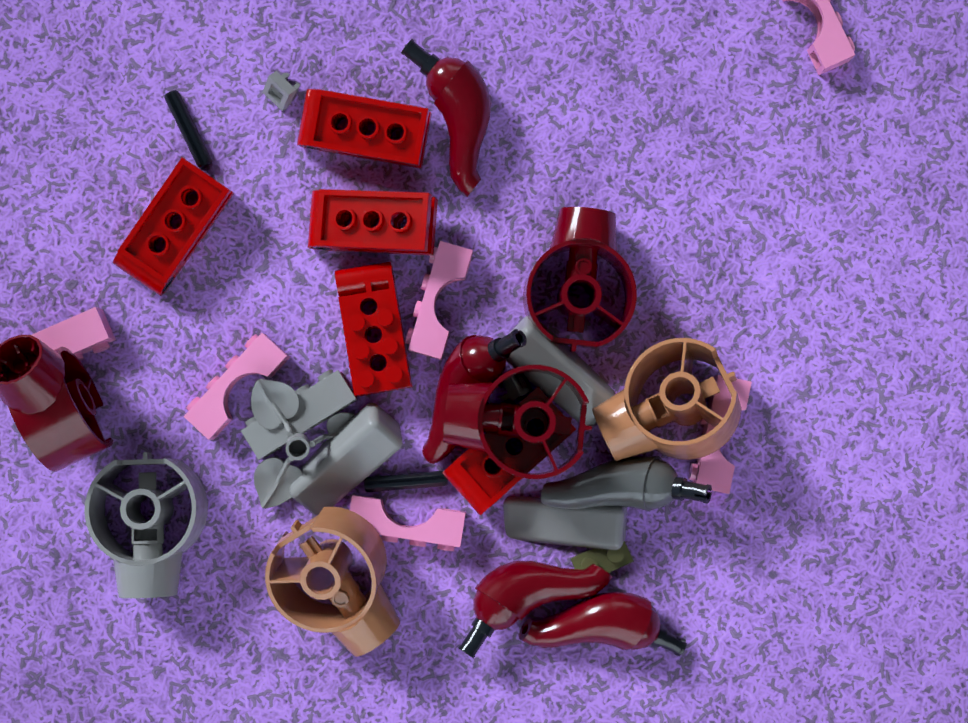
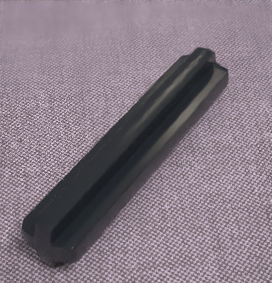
(188, 129)
(405, 481)

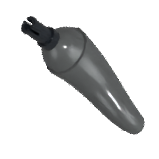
(631, 482)

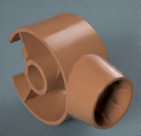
(627, 423)
(353, 618)

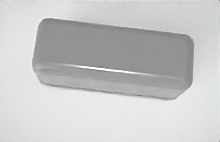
(543, 352)
(347, 458)
(588, 527)

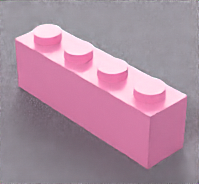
(79, 333)

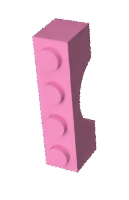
(831, 44)
(449, 265)
(211, 411)
(714, 467)
(442, 528)

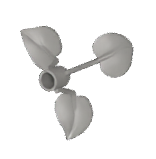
(272, 404)

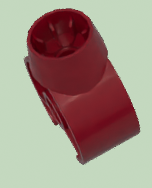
(585, 235)
(51, 401)
(471, 415)

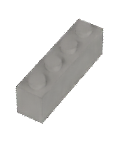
(315, 406)

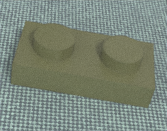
(604, 558)

